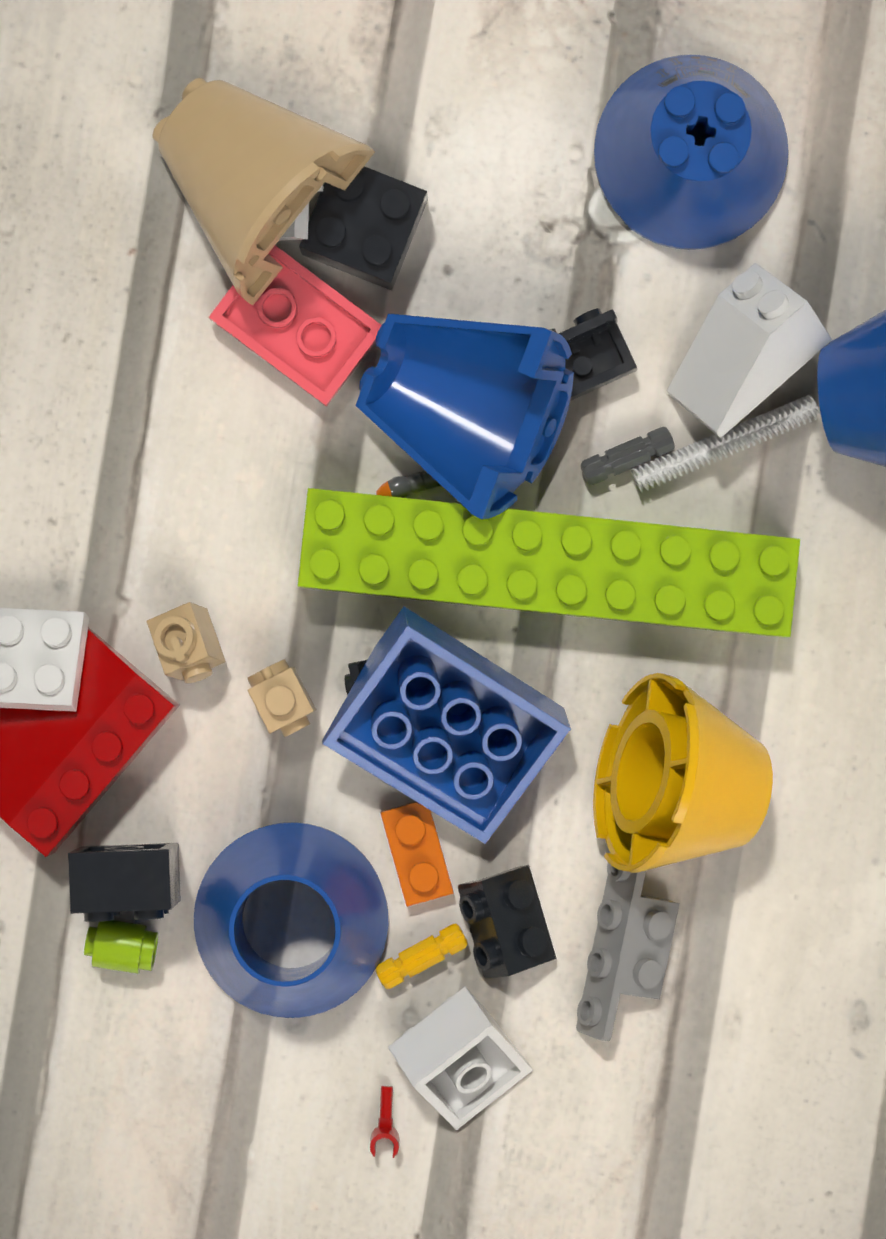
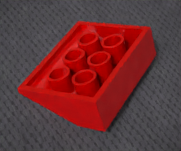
(67, 760)

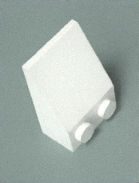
(746, 349)

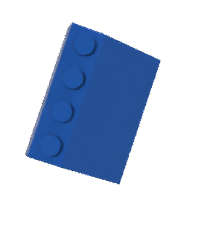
(446, 726)

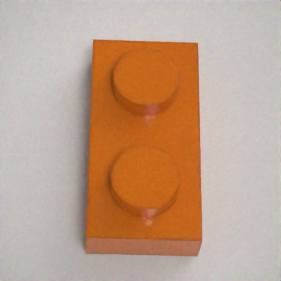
(416, 853)

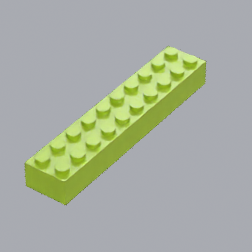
(549, 563)

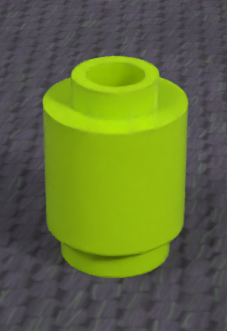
(121, 946)

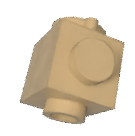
(186, 642)
(281, 698)

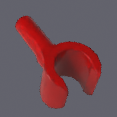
(385, 1122)

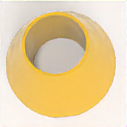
(677, 779)

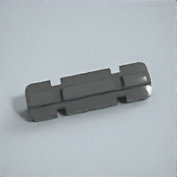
(627, 455)

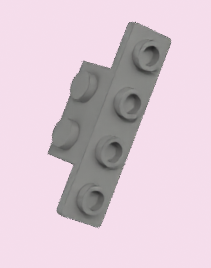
(627, 951)

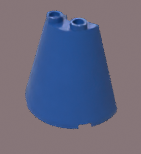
(470, 402)

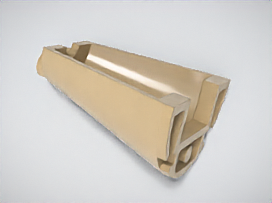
(250, 172)

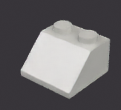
(459, 1058)

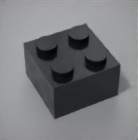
(365, 226)
(124, 879)

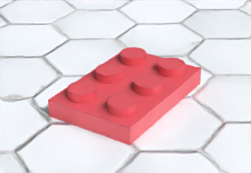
(301, 328)

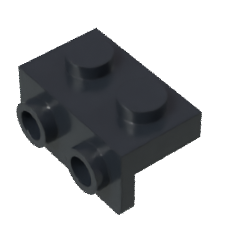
(597, 352)
(506, 922)

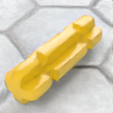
(421, 956)

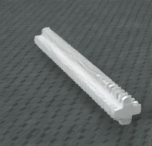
(714, 446)

